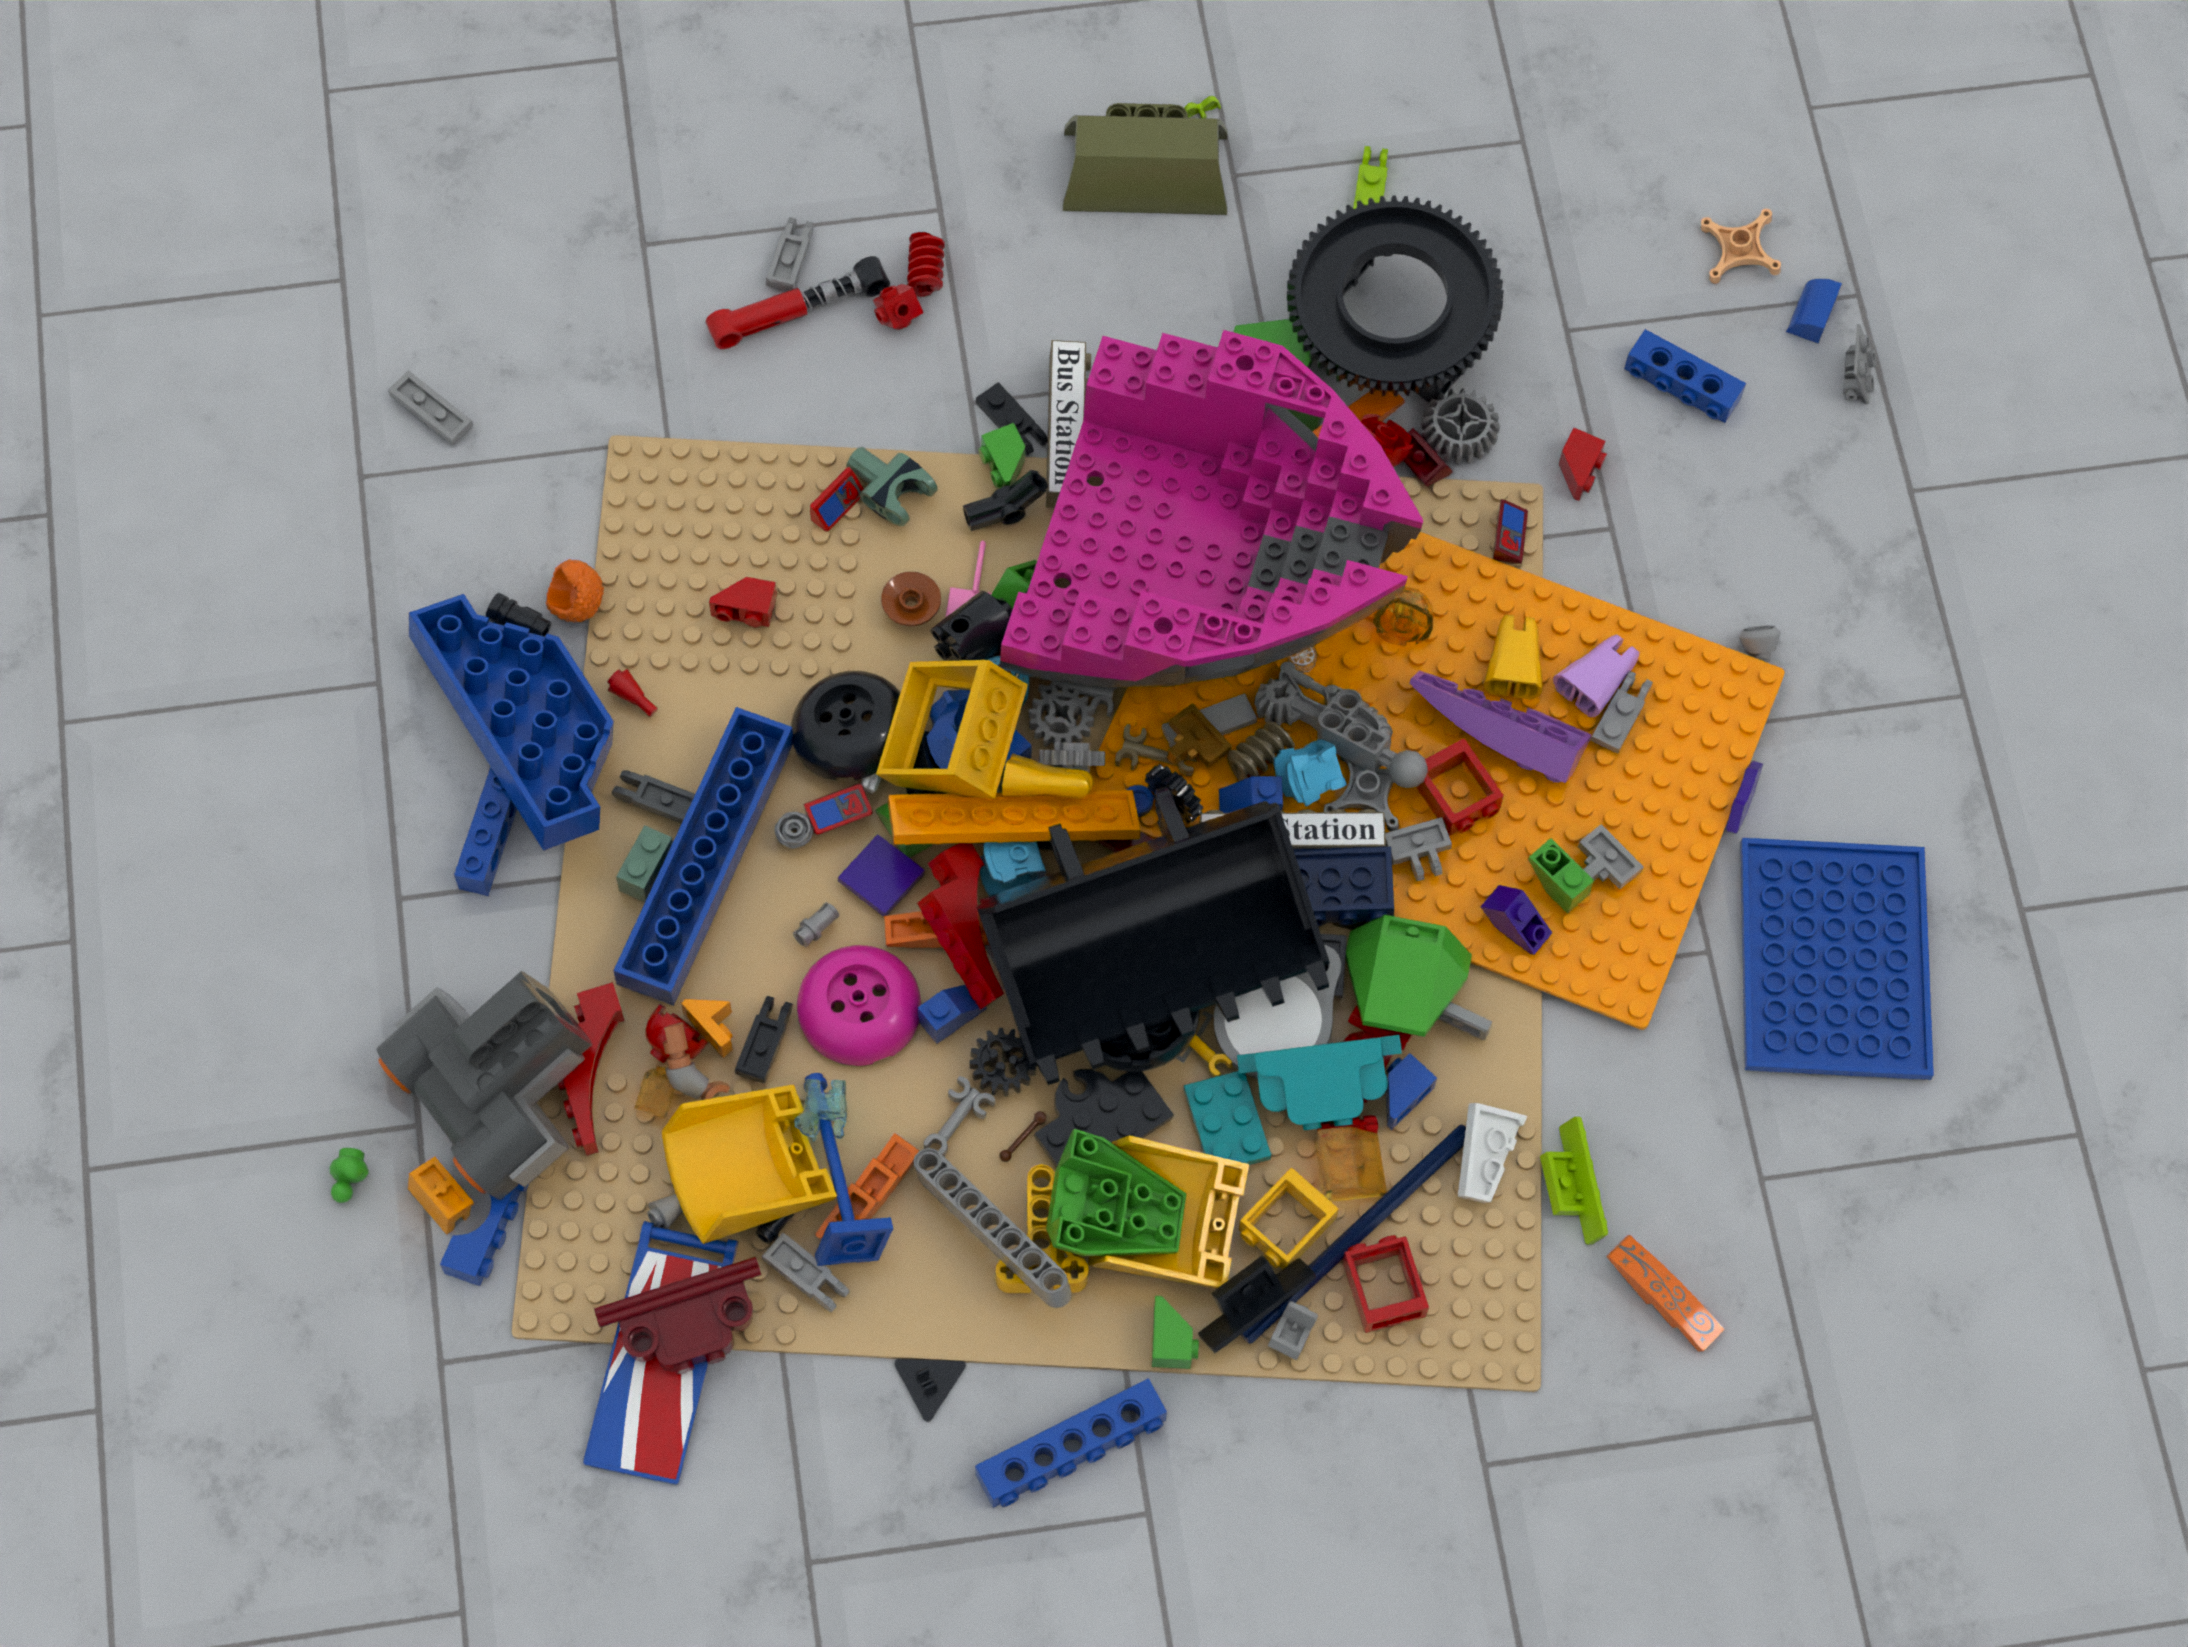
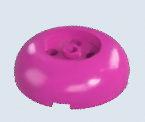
(842, 1034)

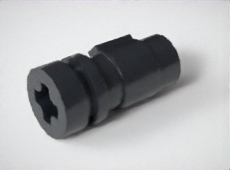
(505, 610)

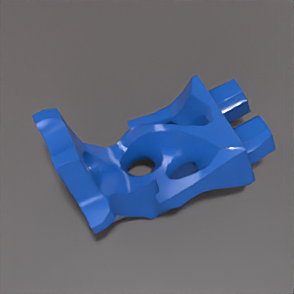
(946, 719)

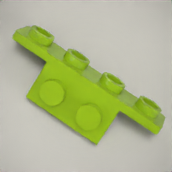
(1573, 1181)

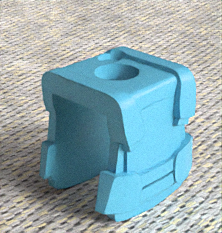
(1309, 771)
(1010, 865)

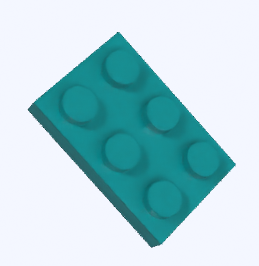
(1227, 1118)

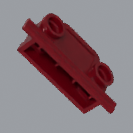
(685, 1319)

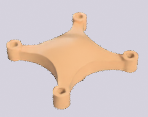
(1740, 246)

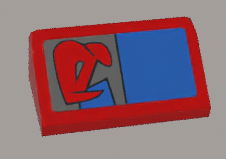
(836, 500)
(838, 809)

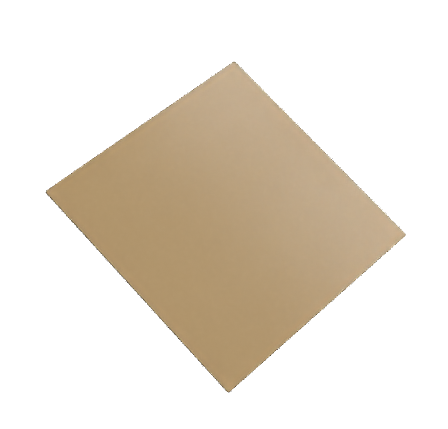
(671, 535)

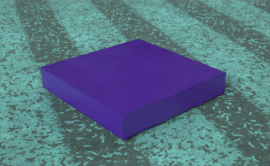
(881, 875)

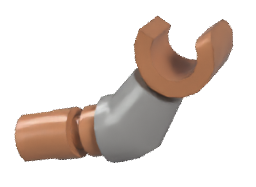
(682, 1072)

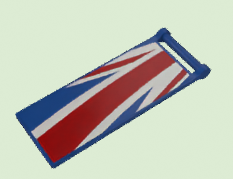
(643, 1409)

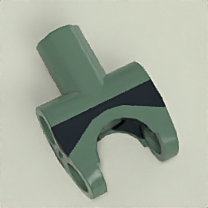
(889, 482)

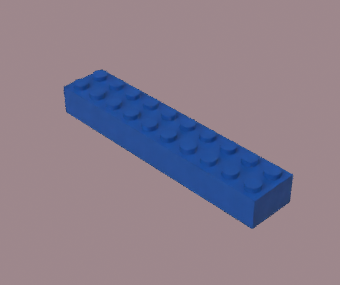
(704, 856)

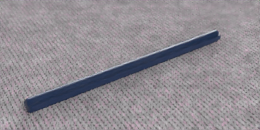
(1368, 1222)

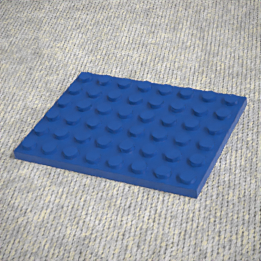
(1835, 959)

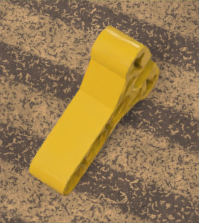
(1036, 1229)

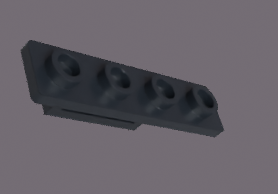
(1251, 1297)

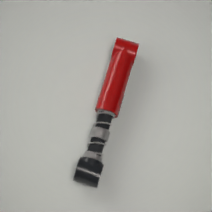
(730, 326)

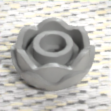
(792, 821)

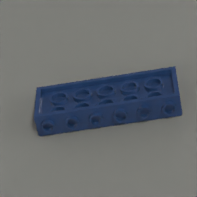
(1348, 883)

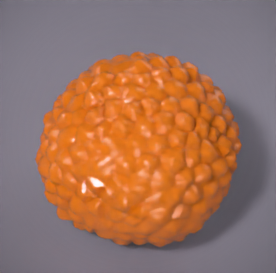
(574, 591)

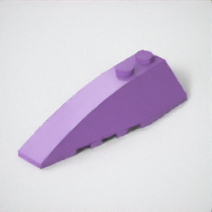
(1527, 738)

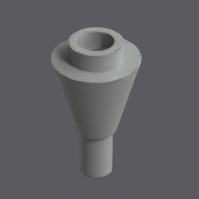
(664, 1211)

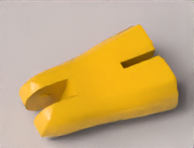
(1515, 661)
(1032, 778)

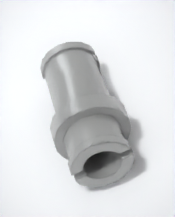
(811, 928)

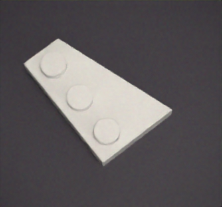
(1486, 1145)

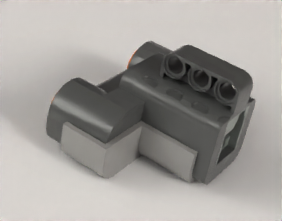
(487, 1075)

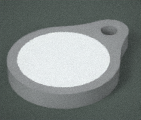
(1298, 1022)

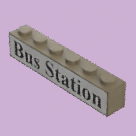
(1065, 409)
(1329, 828)

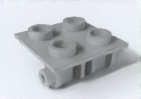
(1858, 366)

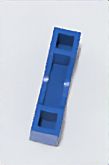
(471, 1254)

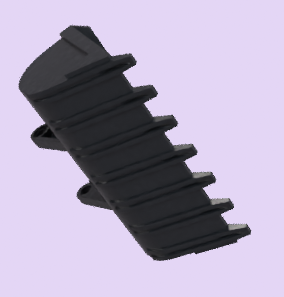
(1153, 933)

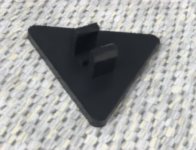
(929, 1382)

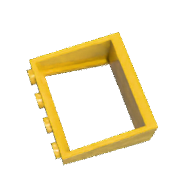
(982, 735)

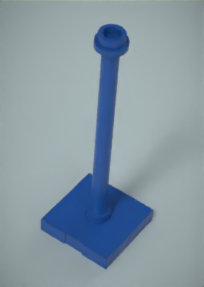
(850, 1238)

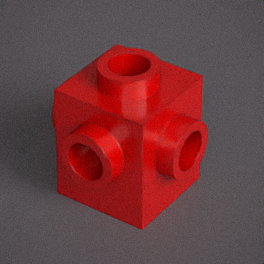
(897, 306)

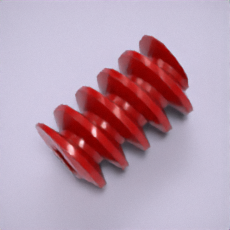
(925, 263)

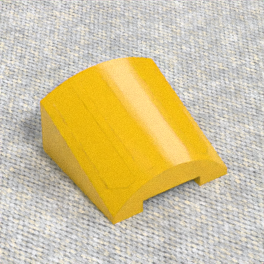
(742, 1162)
(1208, 1217)

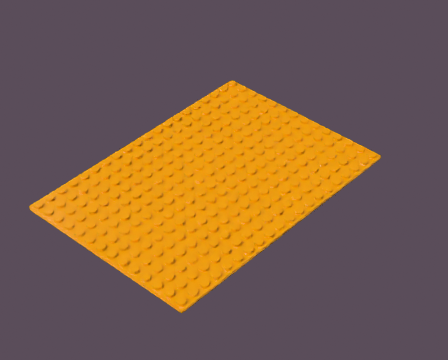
(1657, 796)

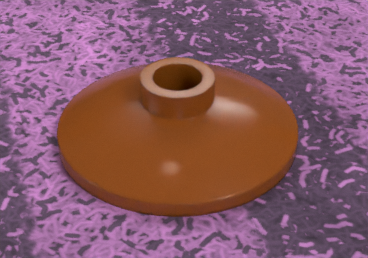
(906, 588)

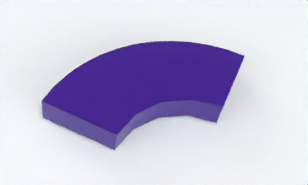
(1744, 797)

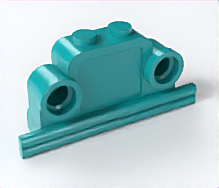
(1322, 1079)

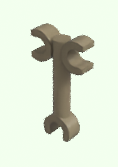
(1134, 747)

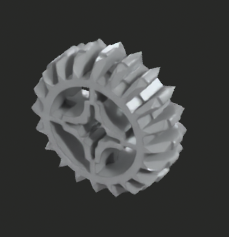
(1476, 419)

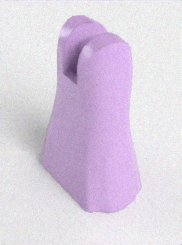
(1596, 675)

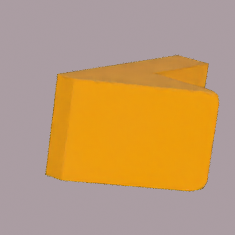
(705, 1017)

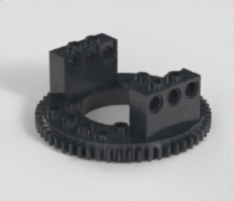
(1345, 250)

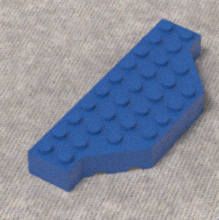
(524, 711)

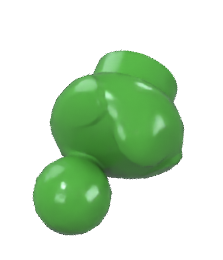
(346, 1170)

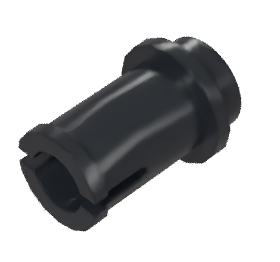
(769, 1231)

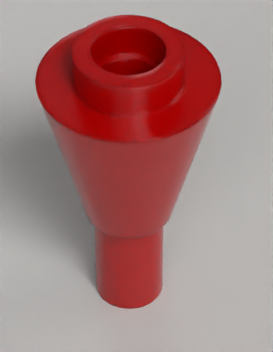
(625, 686)

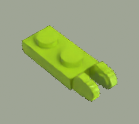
(1371, 178)

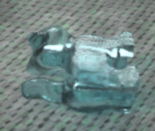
(824, 1106)

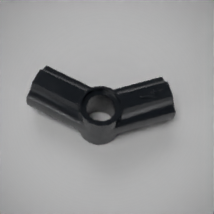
(1006, 503)

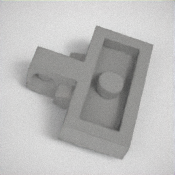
(1608, 858)

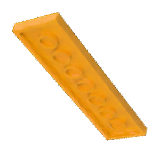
(1011, 818)

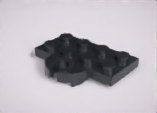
(1105, 1109)

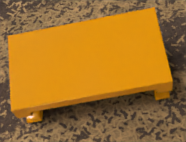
(439, 1194)

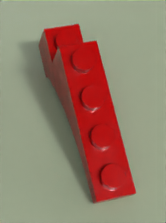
(955, 920)
(598, 1017)

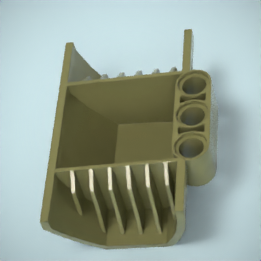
(1146, 161)

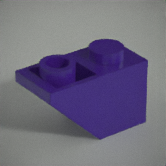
(1516, 918)

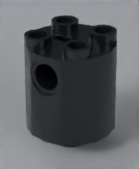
(973, 629)

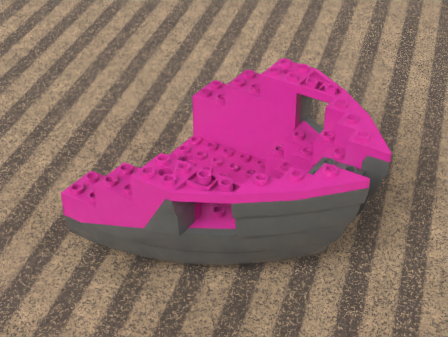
(1214, 524)

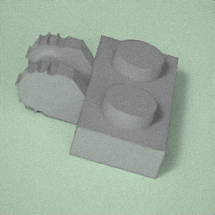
(1419, 841)

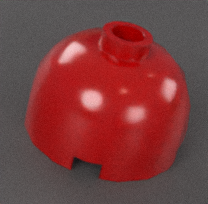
(1391, 437)
(656, 1034)

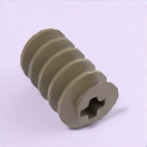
(1257, 750)

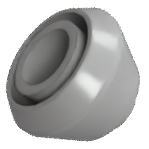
(1760, 640)

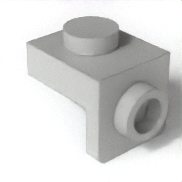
(1293, 1330)

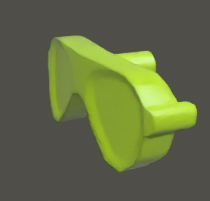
(1207, 104)

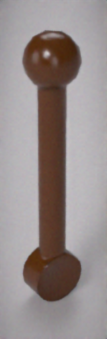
(1039, 1119)

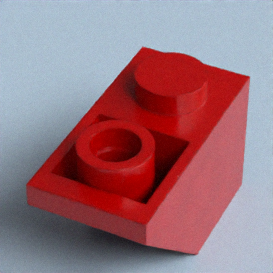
(1579, 459)
(745, 601)

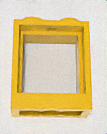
(1307, 1196)

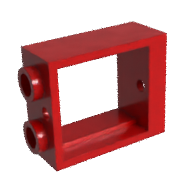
(1445, 761)
(1395, 1313)

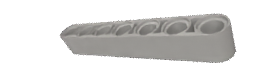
(996, 1239)

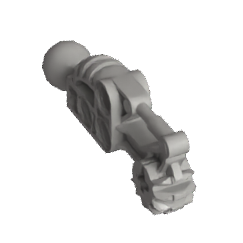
(1343, 721)

